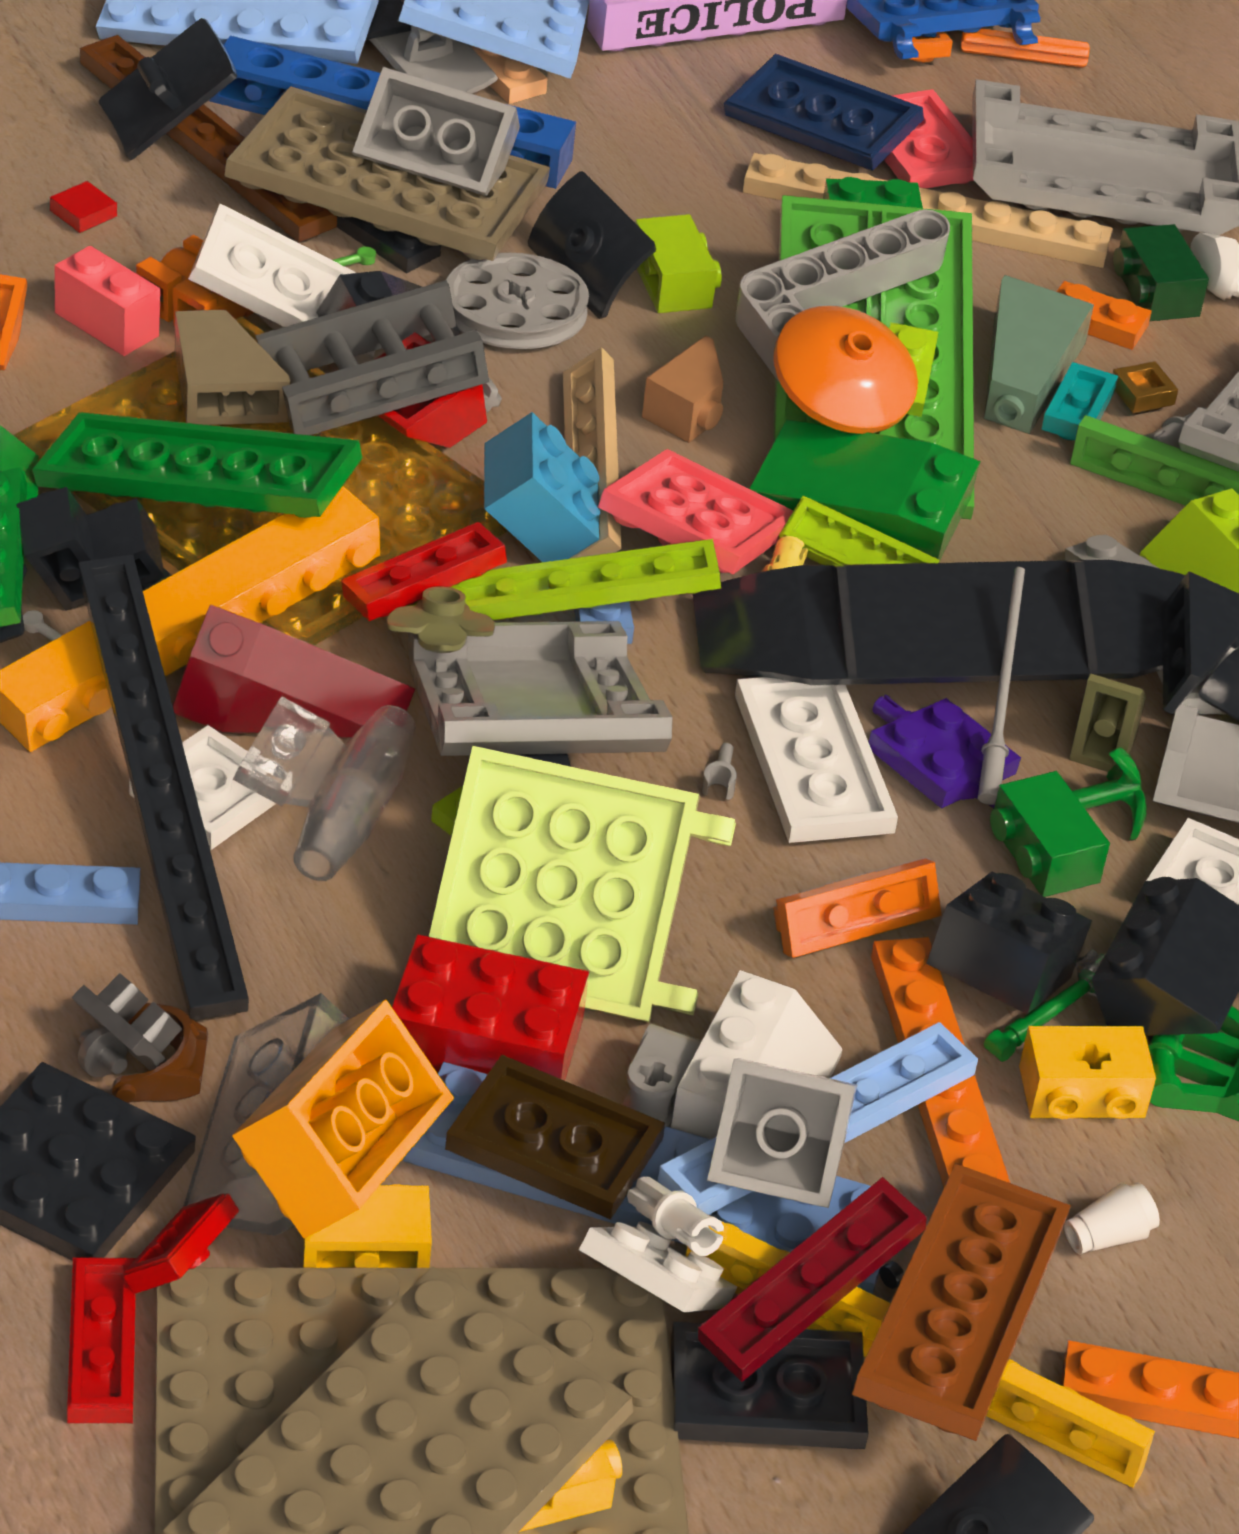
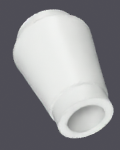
(1114, 1219)

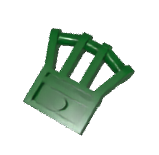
(1219, 1081)

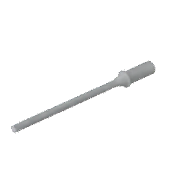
(995, 749)

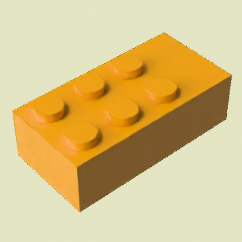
(343, 1119)

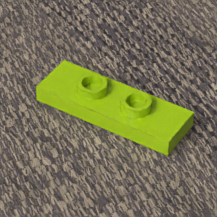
(844, 541)

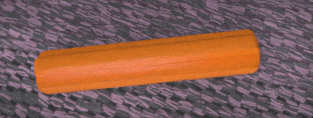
(1047, 49)

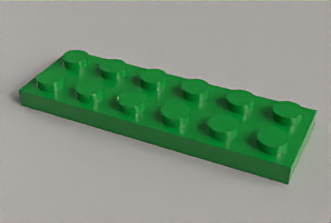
(198, 464)

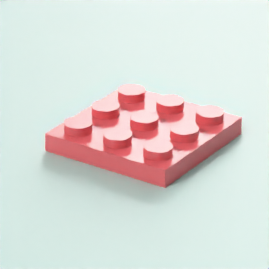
(691, 504)

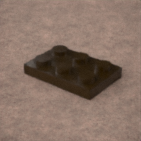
(555, 1136)

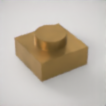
(1145, 387)

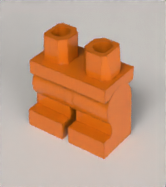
(177, 290)

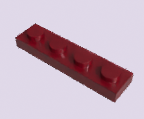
(811, 1279)

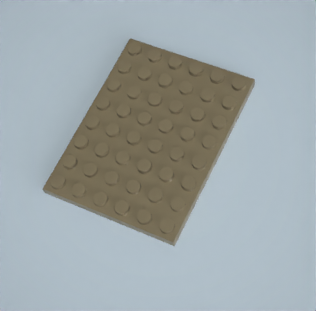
(255, 1339)

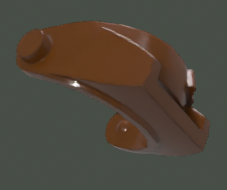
(179, 1075)

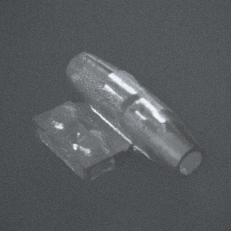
(341, 784)

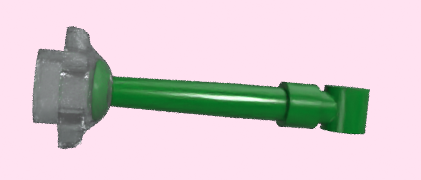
(1004, 1044)

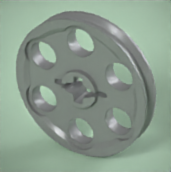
(505, 295)

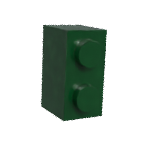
(1161, 272)

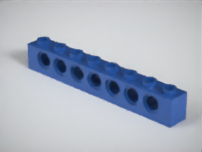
(268, 72)

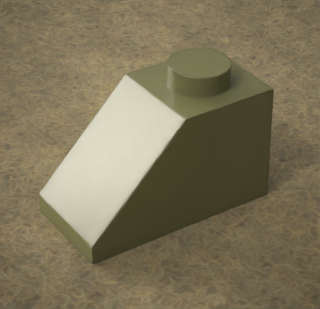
(1106, 721)

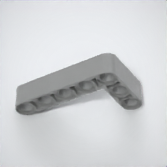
(839, 274)

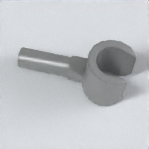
(721, 772)

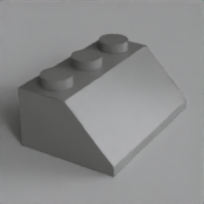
(437, 132)

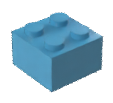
(541, 489)

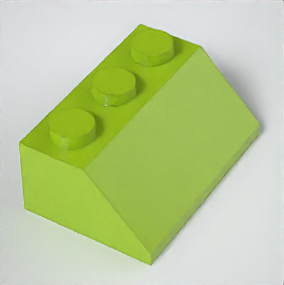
(1201, 540)

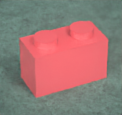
(107, 300)

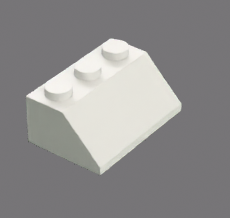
(757, 1024)

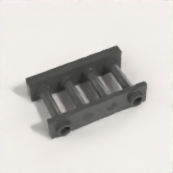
(382, 383)

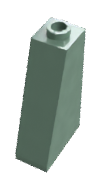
(1031, 350)

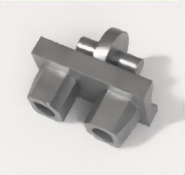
(107, 1046)

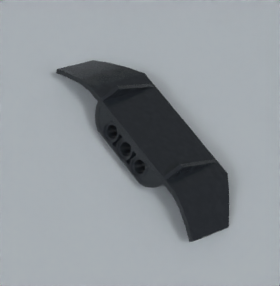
(935, 622)

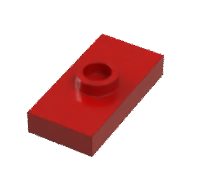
(181, 1243)

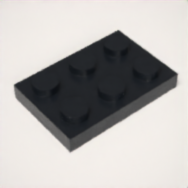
(790, 1400)

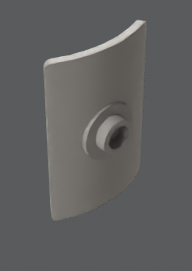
(436, 59)

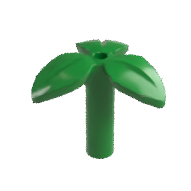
(1122, 785)

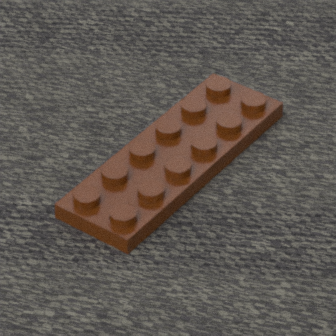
(962, 1302)

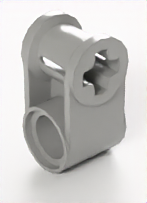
(658, 1071)

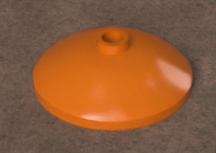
(845, 369)

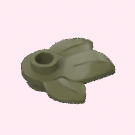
(441, 620)

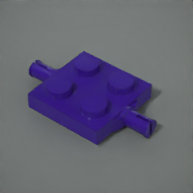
(935, 749)

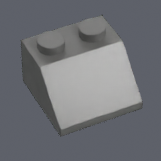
(782, 1132)

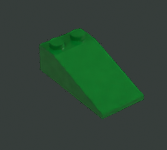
(880, 480)

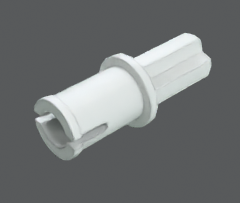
(676, 1216)

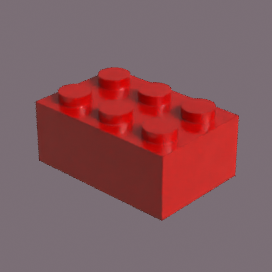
(484, 1003)

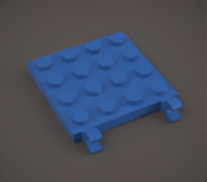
(903, 19)

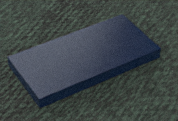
(824, 111)

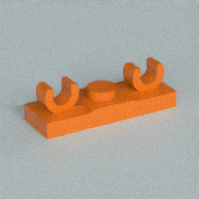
(858, 907)

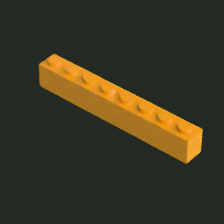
(250, 577)

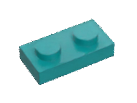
(1080, 394)

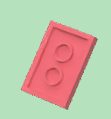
(937, 149)

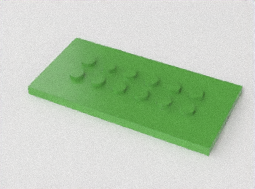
(932, 303)

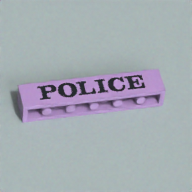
(657, 22)

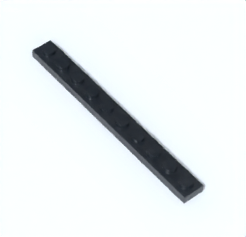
(163, 790)

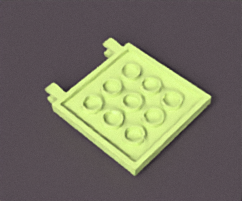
(573, 874)

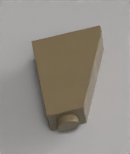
(225, 372)

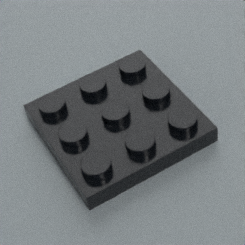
(81, 1163)

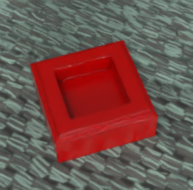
(83, 206)

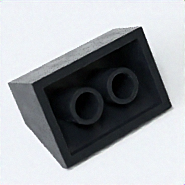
(1172, 960)

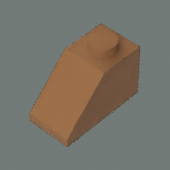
(686, 392)

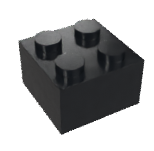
(1009, 941)

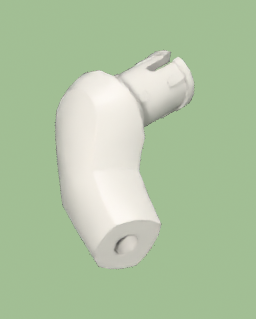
(1220, 262)

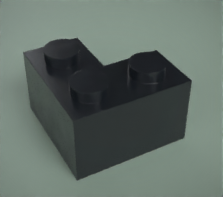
(61, 535)

